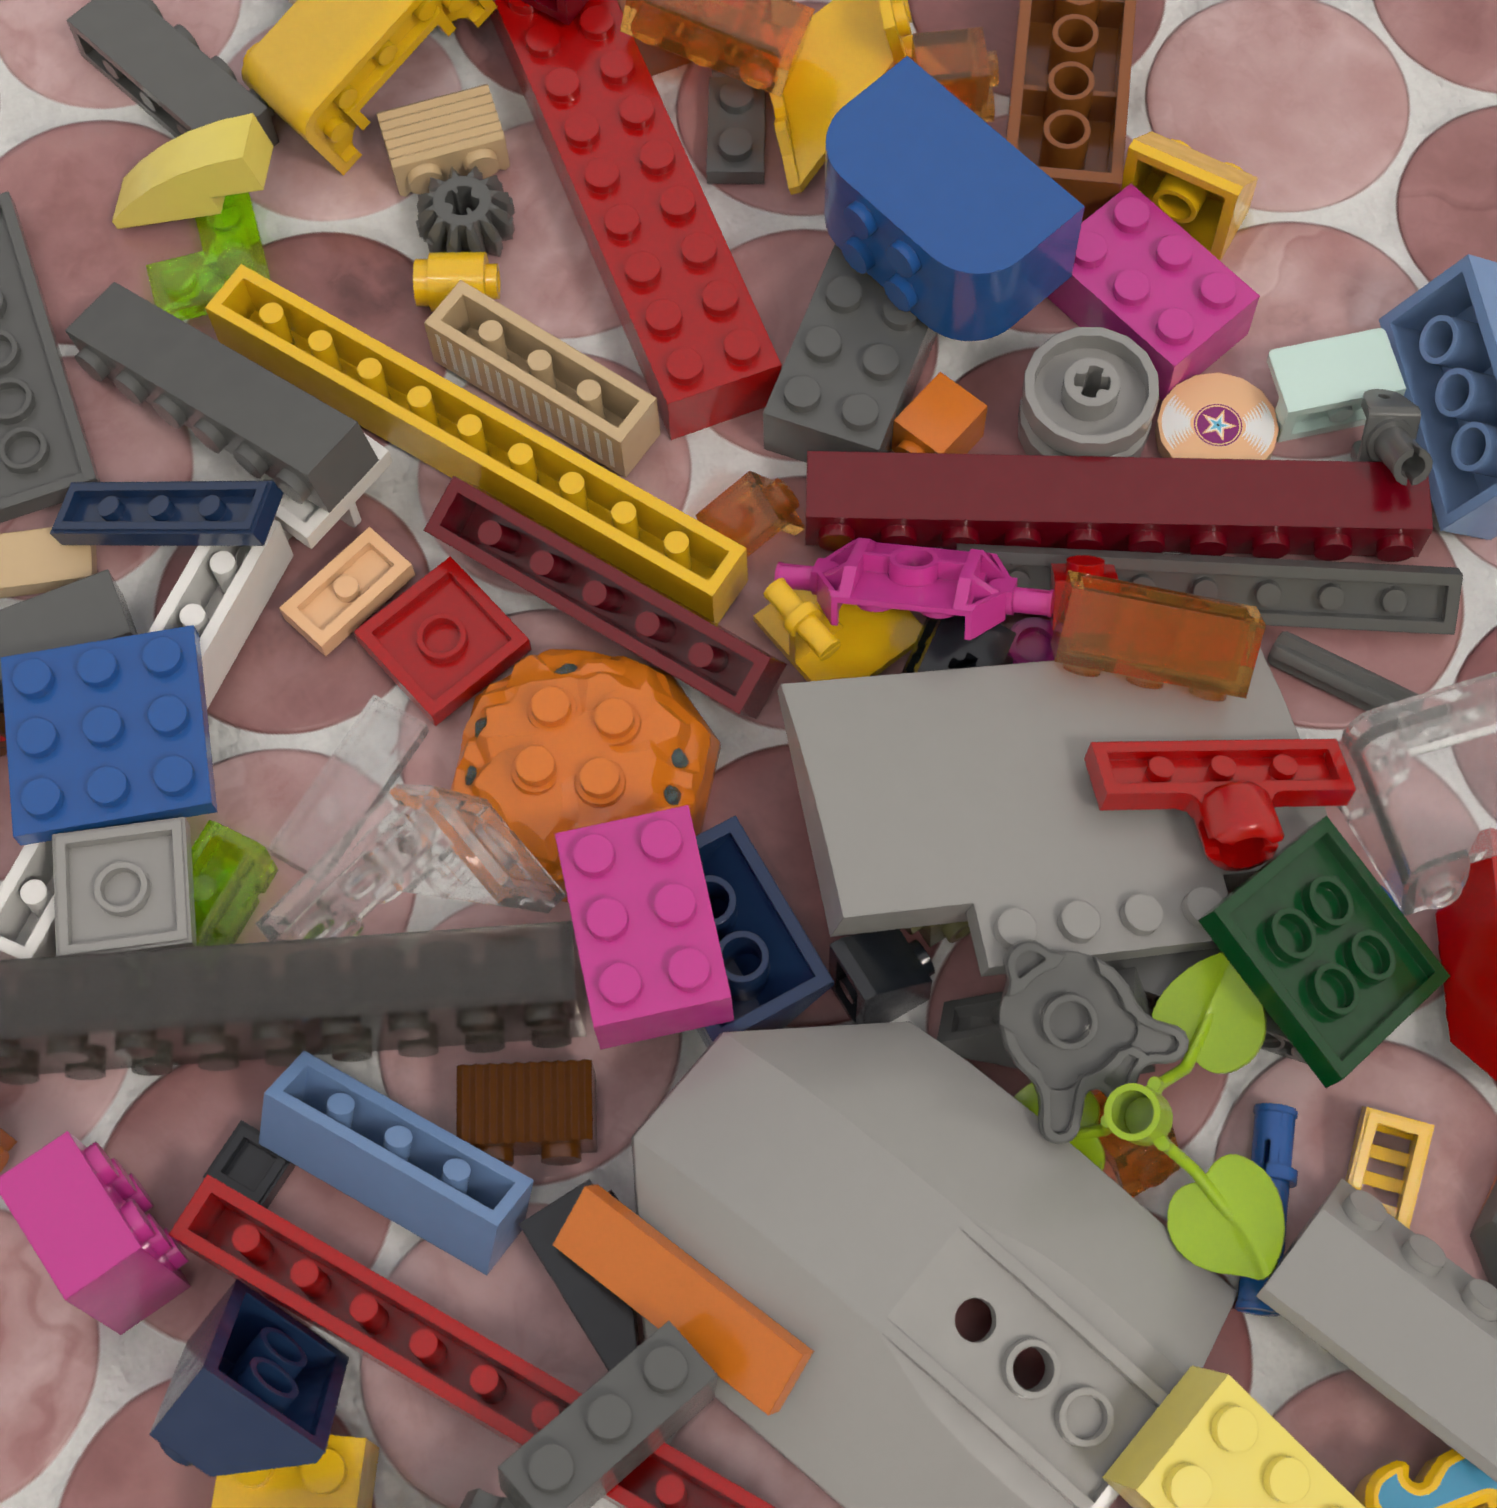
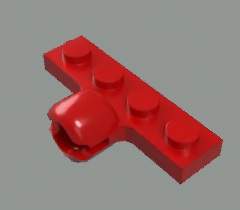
(1223, 787)

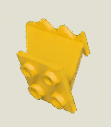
(842, 55)

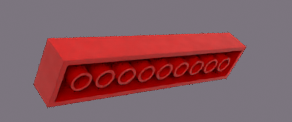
(642, 214)

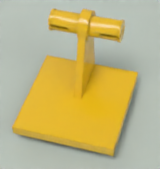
(857, 647)

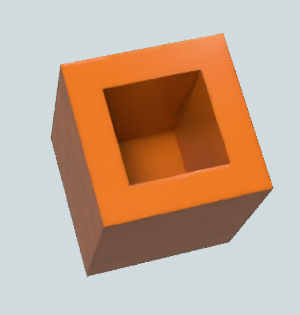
(940, 420)

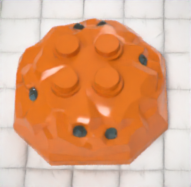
(584, 745)

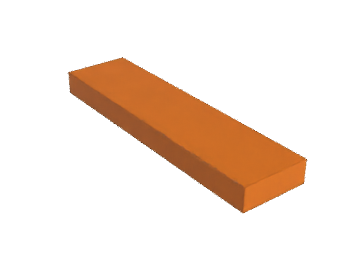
(671, 1286)

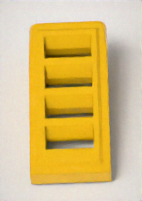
(1414, 1161)

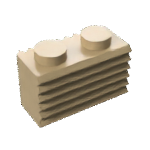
(441, 134)

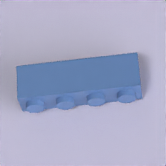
(395, 1161)

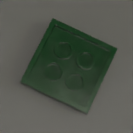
(1325, 951)

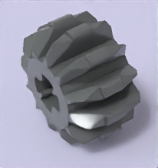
(465, 214)

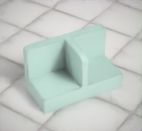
(1326, 379)

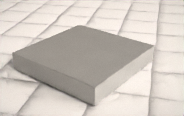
(124, 888)

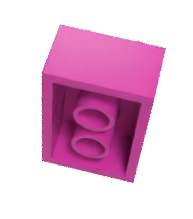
(1157, 287)
(644, 927)
(94, 1232)

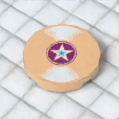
(1216, 420)

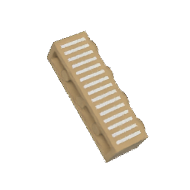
(543, 378)

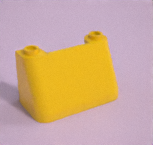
(334, 57)

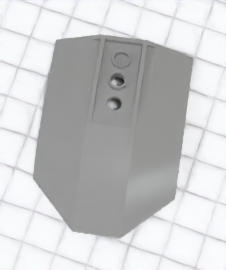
(867, 1195)

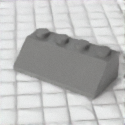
(1396, 1317)

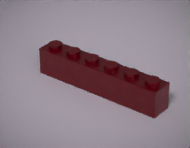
(605, 598)

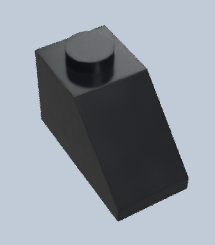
(879, 975)

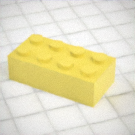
(1220, 1451)

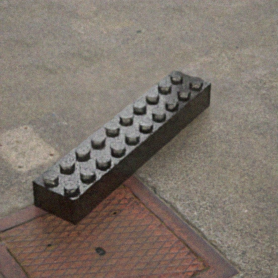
(290, 998)

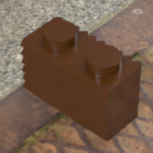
(529, 1109)

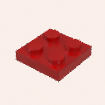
(443, 640)

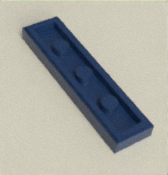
(168, 513)

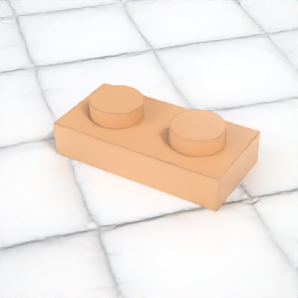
(347, 591)

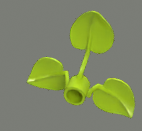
(1233, 1213)

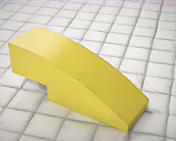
(195, 173)

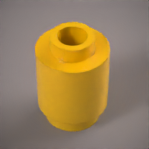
(443, 270)

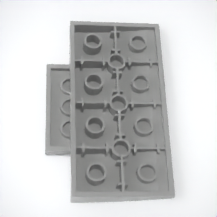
(978, 806)

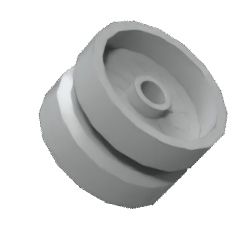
(1088, 396)

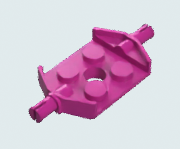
(920, 580)

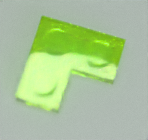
(227, 239)

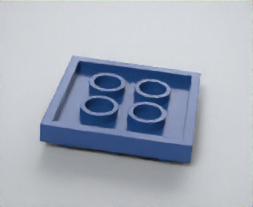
(107, 734)

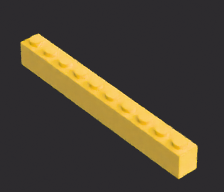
(478, 443)

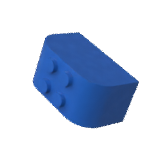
(944, 208)

